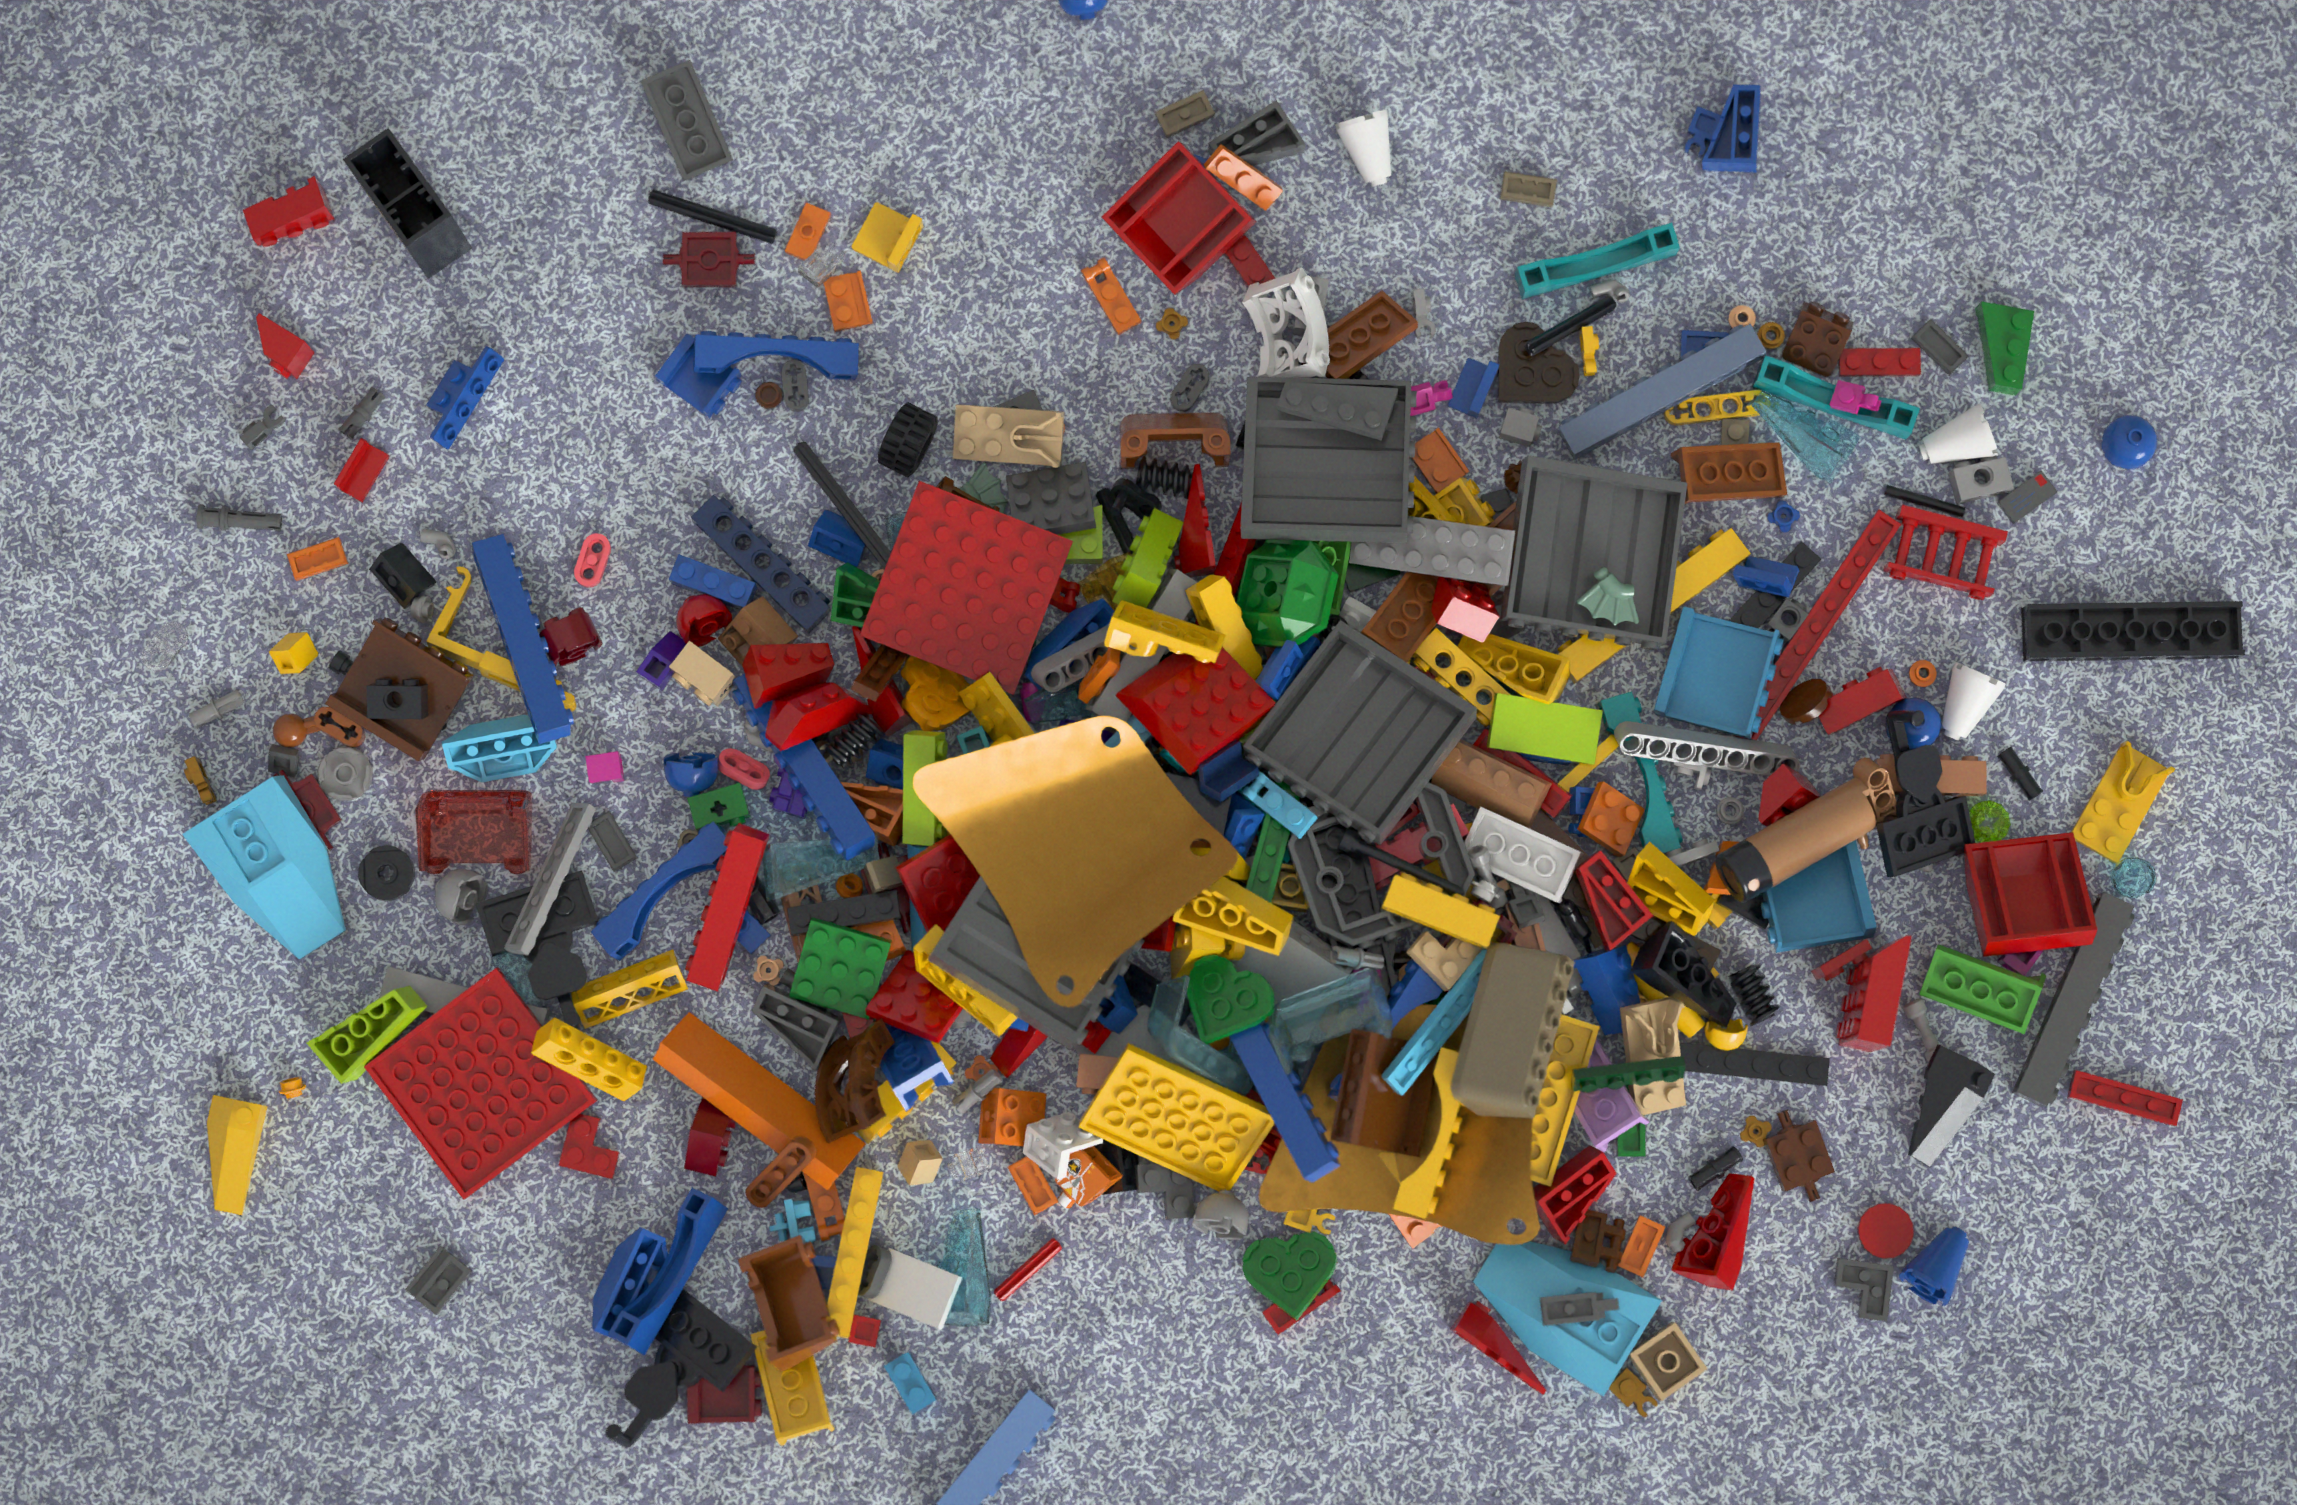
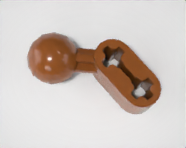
(292, 730)

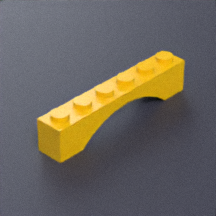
(1418, 1189)
(853, 1247)

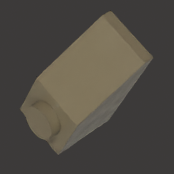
(882, 874)

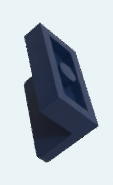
(1226, 772)

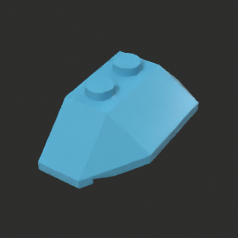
(497, 749)

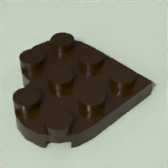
(1540, 378)

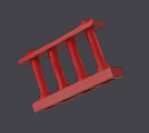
(1963, 531)

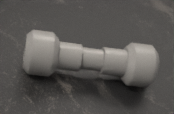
(1480, 860)
(1916, 1011)

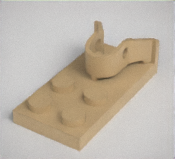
(1008, 435)
(1652, 1034)

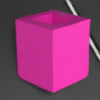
(605, 767)

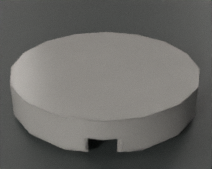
(346, 782)

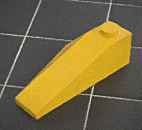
(1521, 667)
(233, 1144)

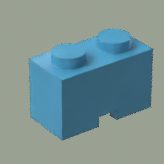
(910, 1382)

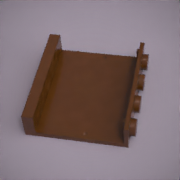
(398, 657)
(1369, 1109)

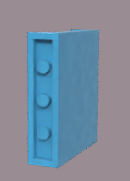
(1718, 674)
(1821, 904)

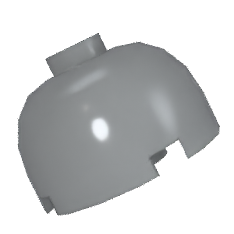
(458, 893)
(1222, 1214)

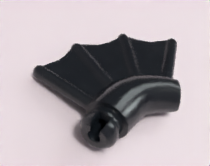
(1572, 917)

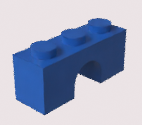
(712, 581)

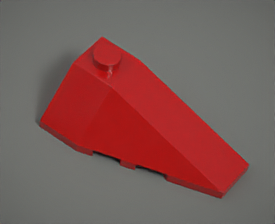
(1196, 544)
(888, 707)
(1015, 1048)
(1718, 1245)
(1488, 1337)

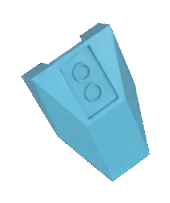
(273, 865)
(1587, 1350)

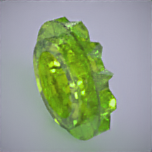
(1992, 809)

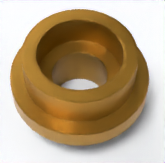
(1776, 329)

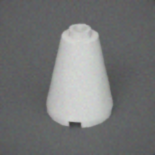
(1368, 145)
(1960, 439)
(1968, 700)

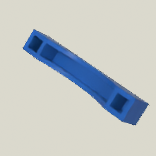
(832, 359)
(624, 926)
(1406, 995)
(695, 1227)

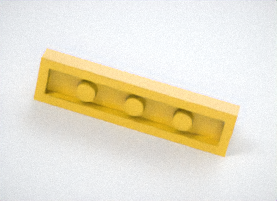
(626, 984)

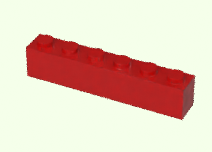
(727, 907)

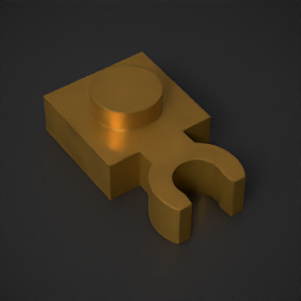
(196, 774)
(1629, 1390)

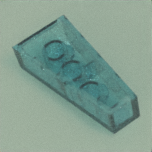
(805, 864)

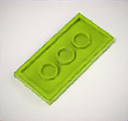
(1544, 729)

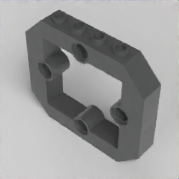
(1322, 901)

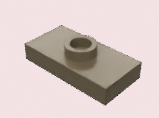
(1528, 189)

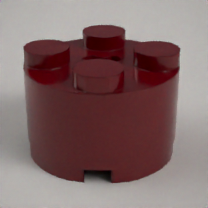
(570, 637)

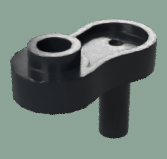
(1129, 495)

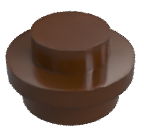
(768, 395)

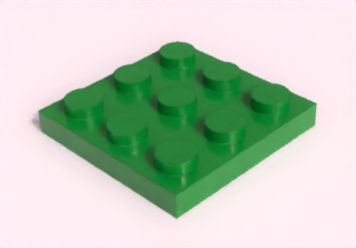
(839, 967)

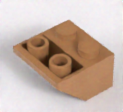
(755, 625)

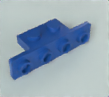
(460, 393)

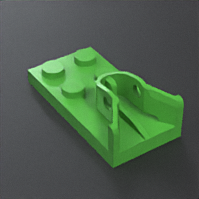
(1982, 988)

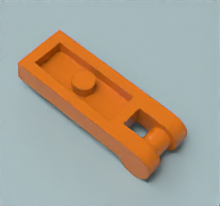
(1111, 297)
(825, 1204)

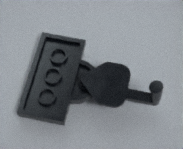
(1925, 823)
(554, 968)
(700, 1347)

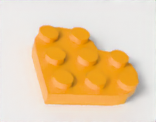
(933, 694)

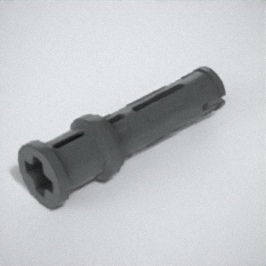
(226, 518)

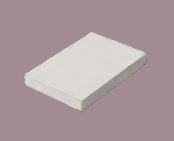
(918, 1289)

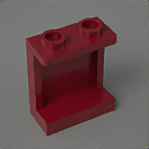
(735, 1404)

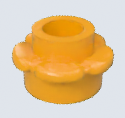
(292, 1087)

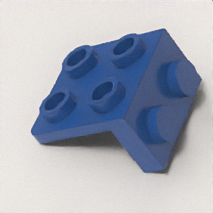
(1242, 823)

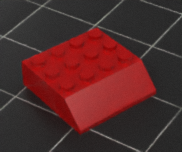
(1179, 218)
(1196, 705)
(2028, 894)
(1873, 998)

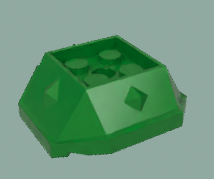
(1286, 592)

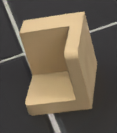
(920, 1162)

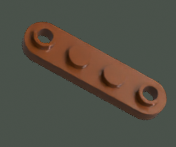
(780, 1172)

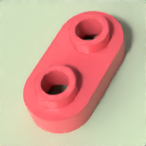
(590, 560)
(743, 769)

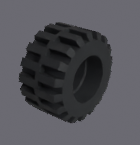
(907, 439)

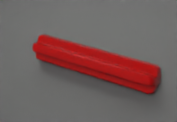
(1028, 1269)

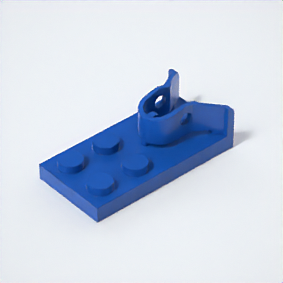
(911, 1063)

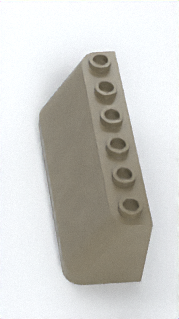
(1511, 1030)

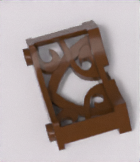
(861, 1095)

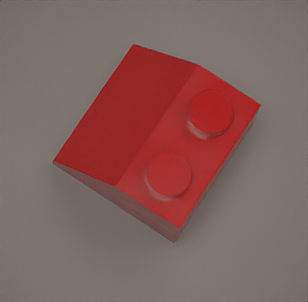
(285, 350)

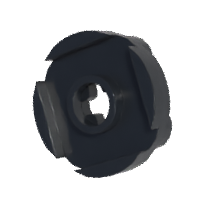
(375, 862)

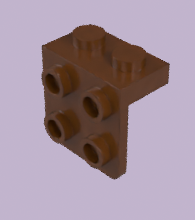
(1817, 339)

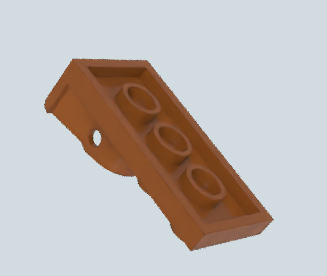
(1366, 334)
(1731, 471)
(1404, 616)

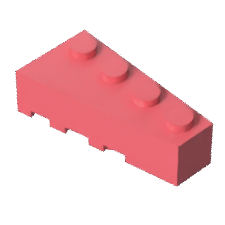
(1406, 847)

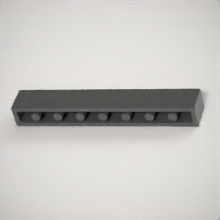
(2072, 1003)

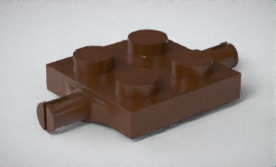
(1798, 1155)

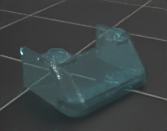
(1327, 1013)
(1214, 1065)

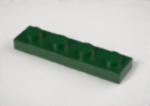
(1629, 1073)

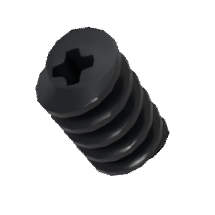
(1164, 477)
(854, 739)
(1754, 994)

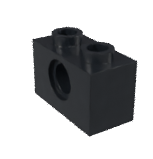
(381, 705)

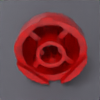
(702, 617)

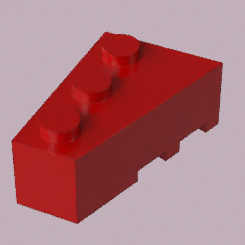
(1573, 1191)

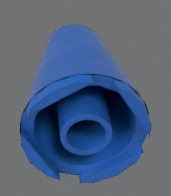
(1937, 1266)

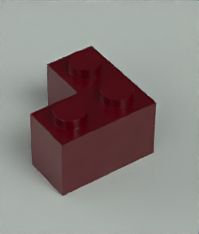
(708, 1139)

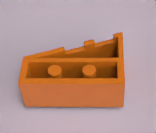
(881, 809)

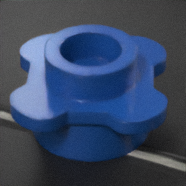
(1783, 508)

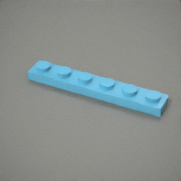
(1435, 1029)

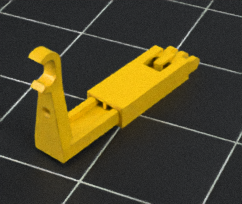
(489, 664)

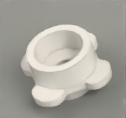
(1484, 891)

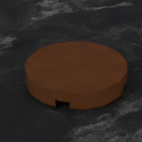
(1805, 701)

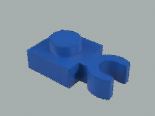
(1702, 128)

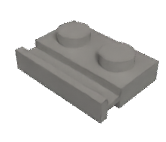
(1700, 850)

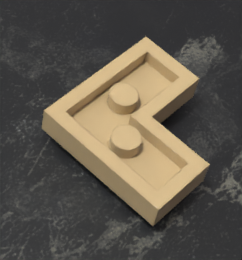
(1442, 963)

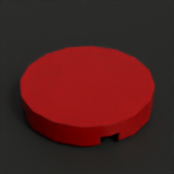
(1885, 1230)

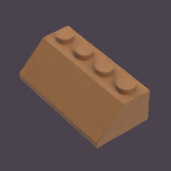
(1491, 783)

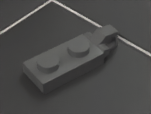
(1575, 1308)

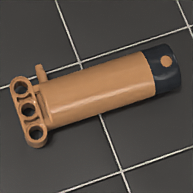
(1809, 833)

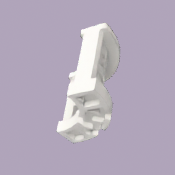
(1307, 307)

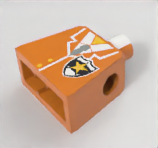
(1086, 1178)

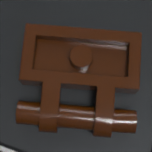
(1588, 1241)

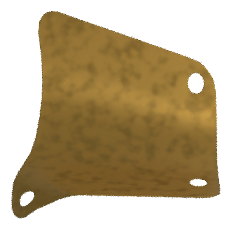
(1075, 843)
(1483, 1180)

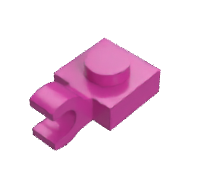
(1428, 395)
(1851, 397)

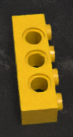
(1439, 645)
(589, 1059)

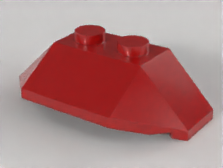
(812, 713)

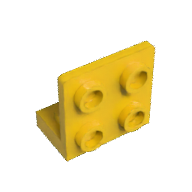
(887, 236)

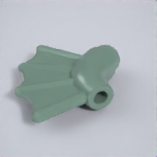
(985, 488)
(1610, 599)

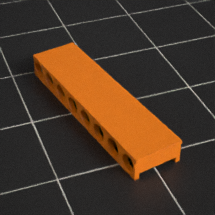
(752, 1096)

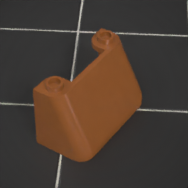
(1208, 428)
(790, 1301)

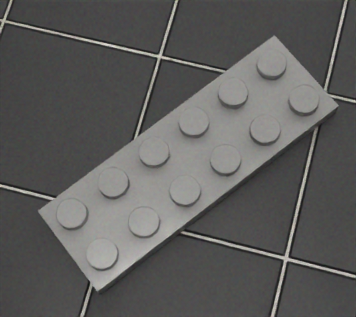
(1444, 551)

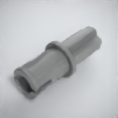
(216, 709)
(1356, 958)
(977, 1091)

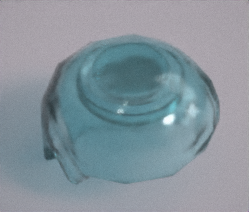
(2143, 877)

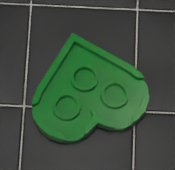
(1227, 999)
(1291, 1270)

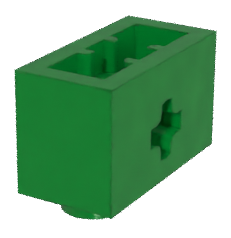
(729, 796)

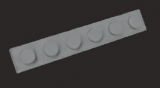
(550, 878)

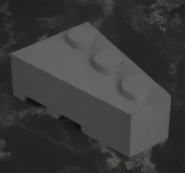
(1262, 137)
(799, 1023)

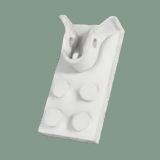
(1524, 854)

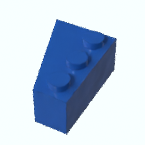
(1737, 133)
(1609, 985)
(1119, 1008)

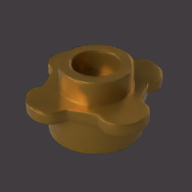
(1171, 316)
(1751, 1124)

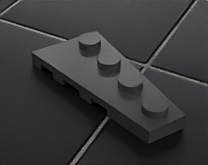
(1346, 407)

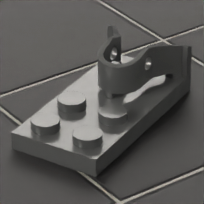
(686, 120)

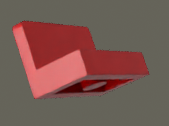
(361, 470)

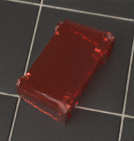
(474, 829)

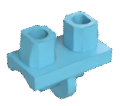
(793, 1211)

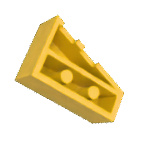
(1669, 891)
(1191, 945)

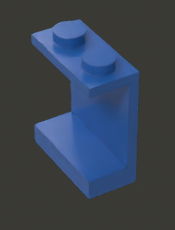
(701, 390)

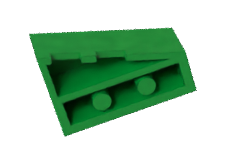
(2005, 345)
(852, 595)

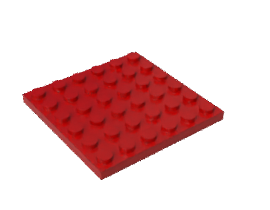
(965, 587)
(475, 1087)

